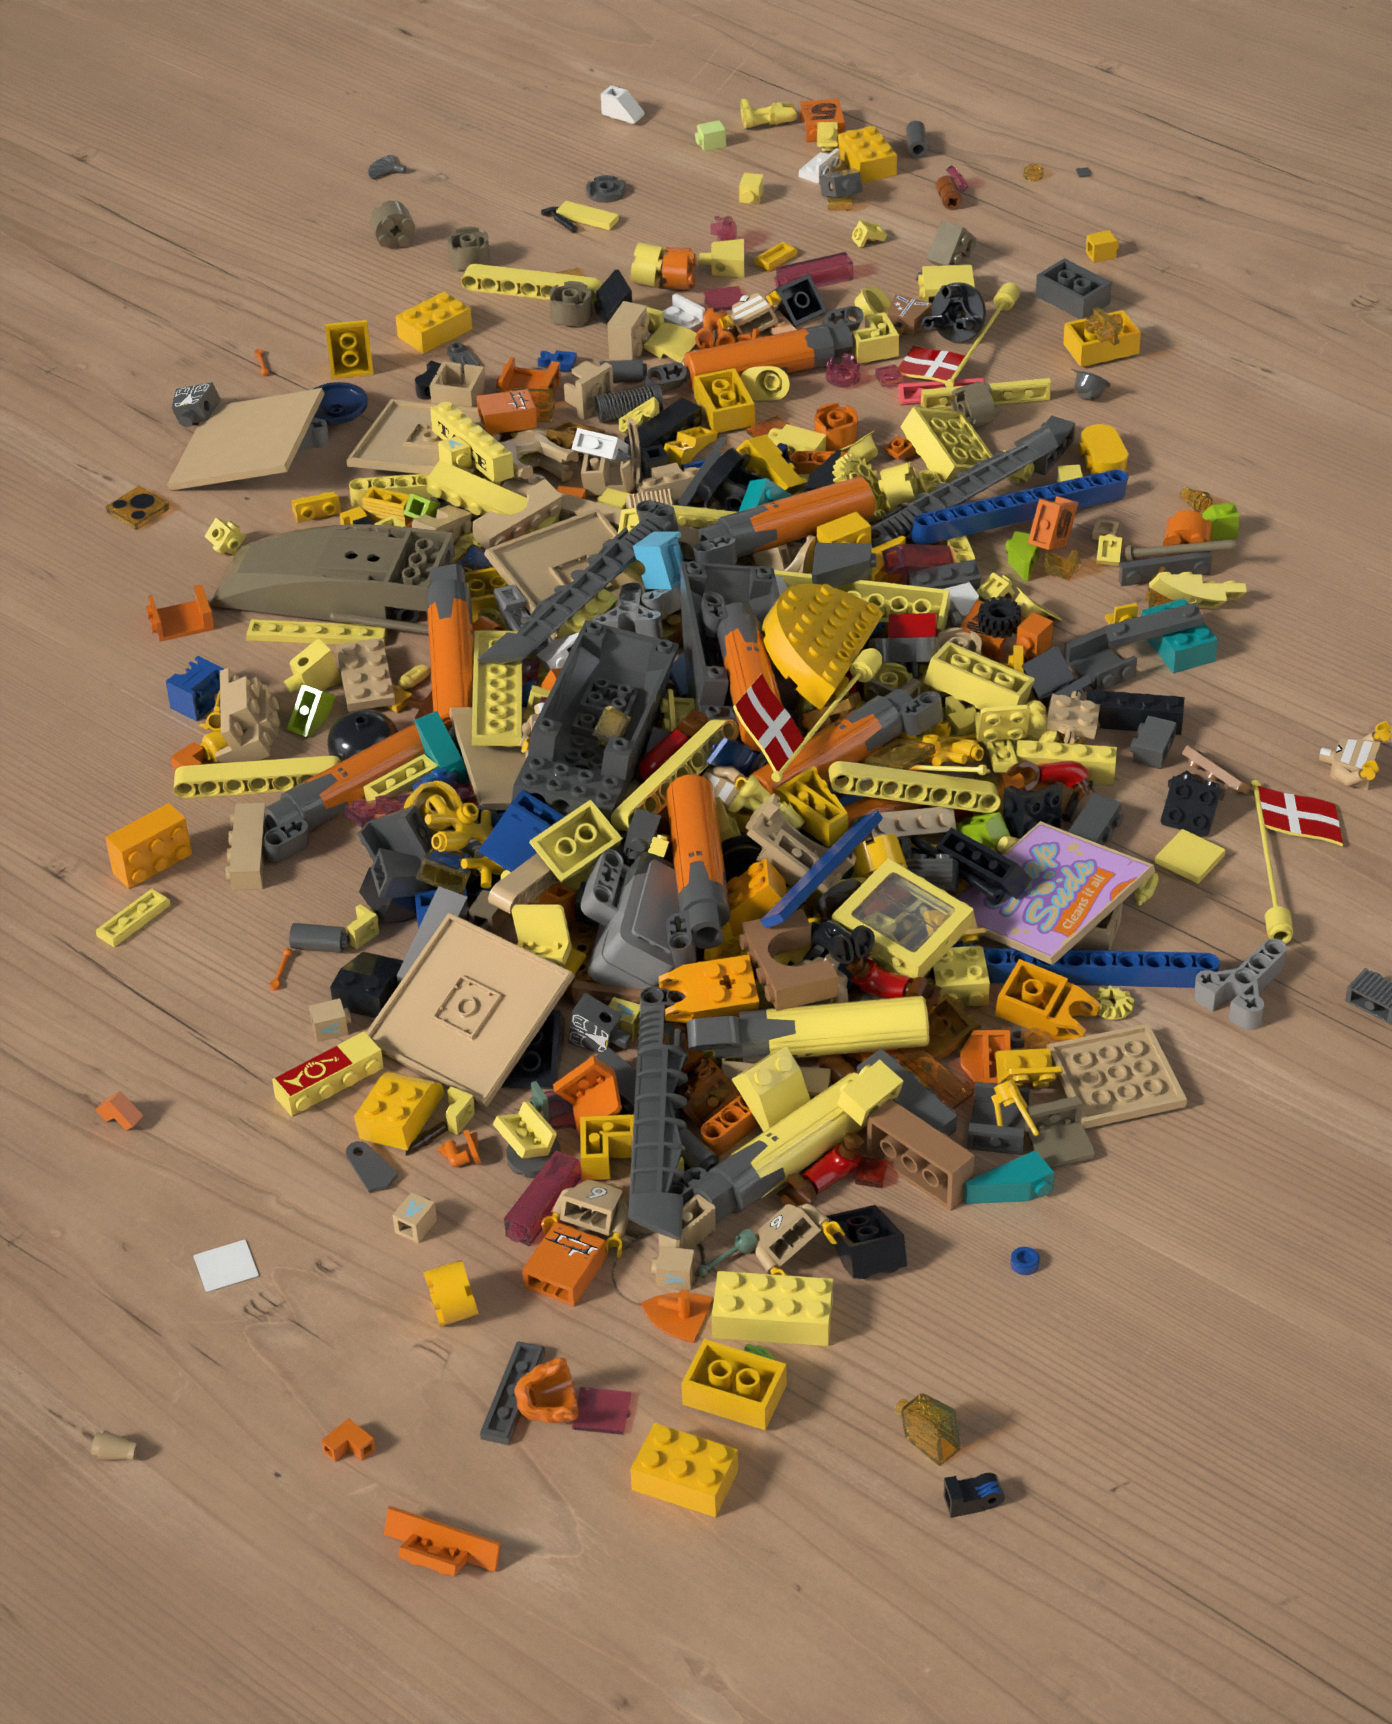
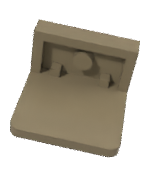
(1060, 1132)

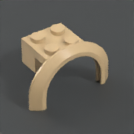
(618, 475)

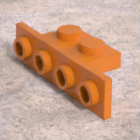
(439, 1544)

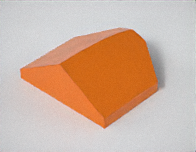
(979, 1054)

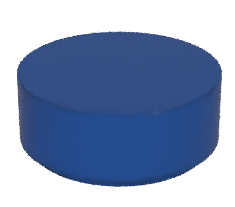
(1025, 1260)

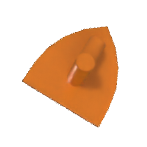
(678, 1313)

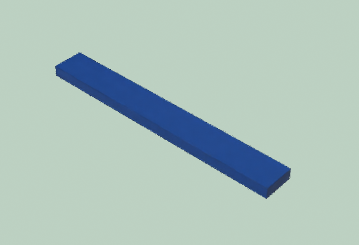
(821, 870)

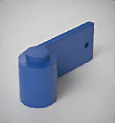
(734, 754)

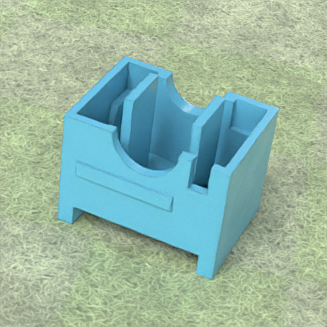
(661, 559)

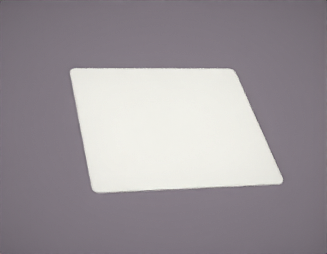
(225, 1265)

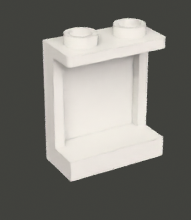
(601, 445)

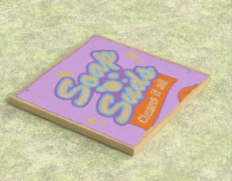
(1069, 892)

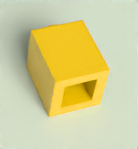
(1101, 246)

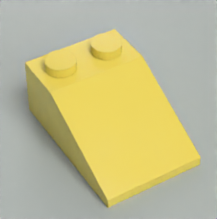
(576, 841)
(773, 1087)

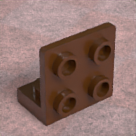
(706, 1091)

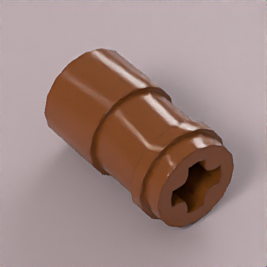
(948, 192)
(838, 1066)

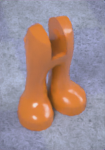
(711, 322)

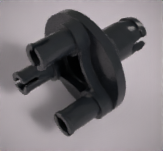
(957, 312)

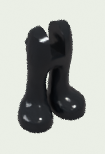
(840, 942)

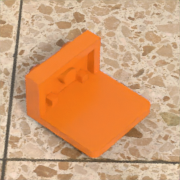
(590, 1090)

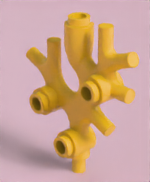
(949, 747)
(465, 829)

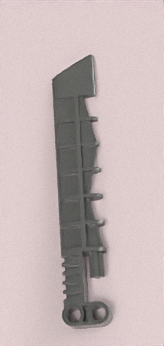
(968, 484)
(587, 583)
(655, 1128)

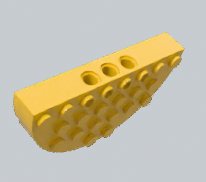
(817, 636)

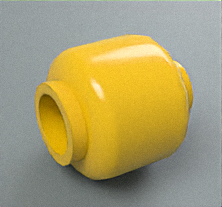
(213, 743)

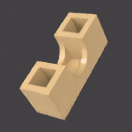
(447, 520)

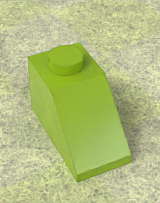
(1224, 521)
(1022, 555)
(310, 710)
(984, 829)

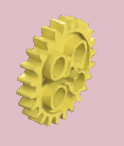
(850, 467)

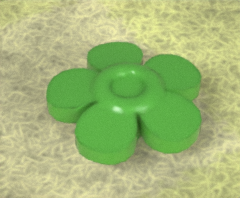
(759, 1350)

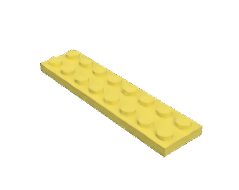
(495, 696)

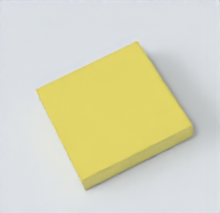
(1190, 856)

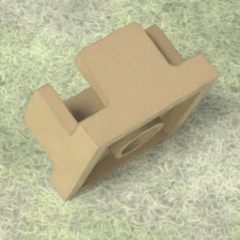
(592, 382)

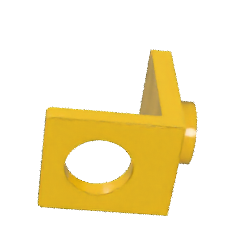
(1122, 613)

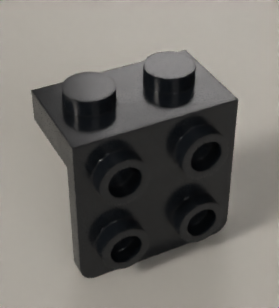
(1053, 676)
(1191, 804)
(1026, 809)

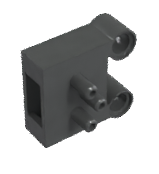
(906, 650)

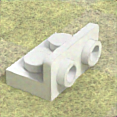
(820, 165)
(684, 313)

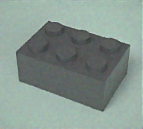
(1073, 289)

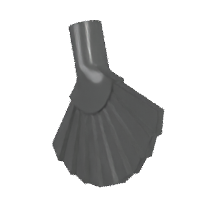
(385, 166)

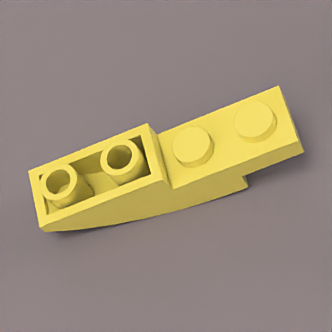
(1193, 589)

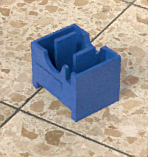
(194, 691)

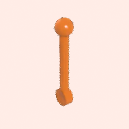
(259, 353)
(275, 984)

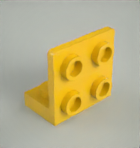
(1026, 1067)

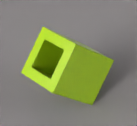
(420, 506)

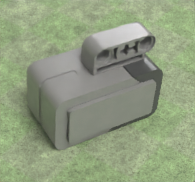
(632, 916)

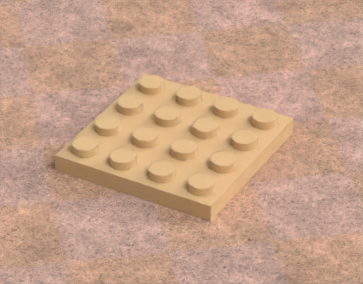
(1117, 1075)

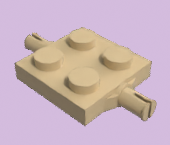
(1073, 716)

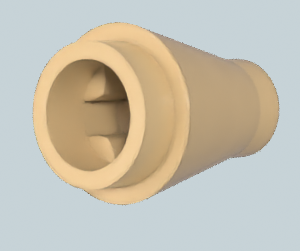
(112, 1447)

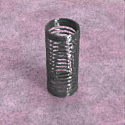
(605, 415)

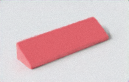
(911, 392)

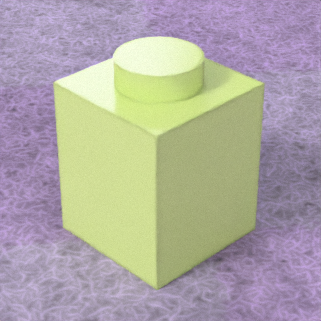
(711, 135)

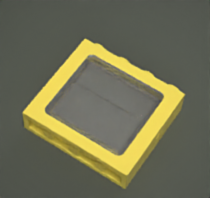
(908, 916)

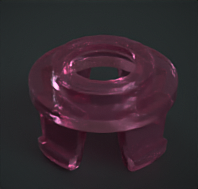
(725, 228)
(836, 373)

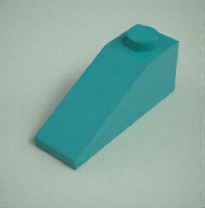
(440, 746)
(1012, 1182)

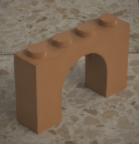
(787, 984)

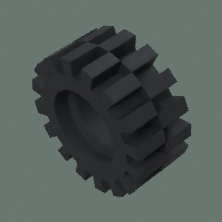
(991, 610)

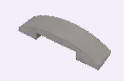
(511, 608)

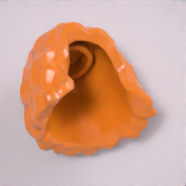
(547, 1393)

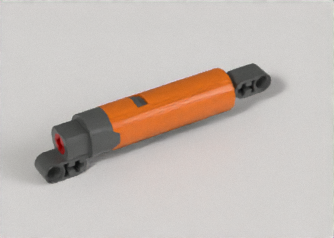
(788, 350)

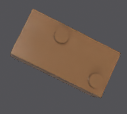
(919, 1153)

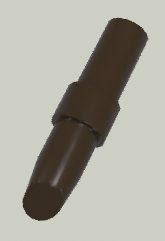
(427, 1137)

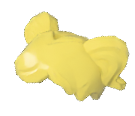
(1037, 724)

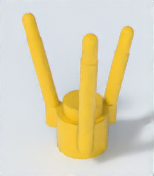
(214, 718)
(1008, 1095)

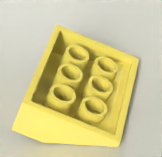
(944, 441)

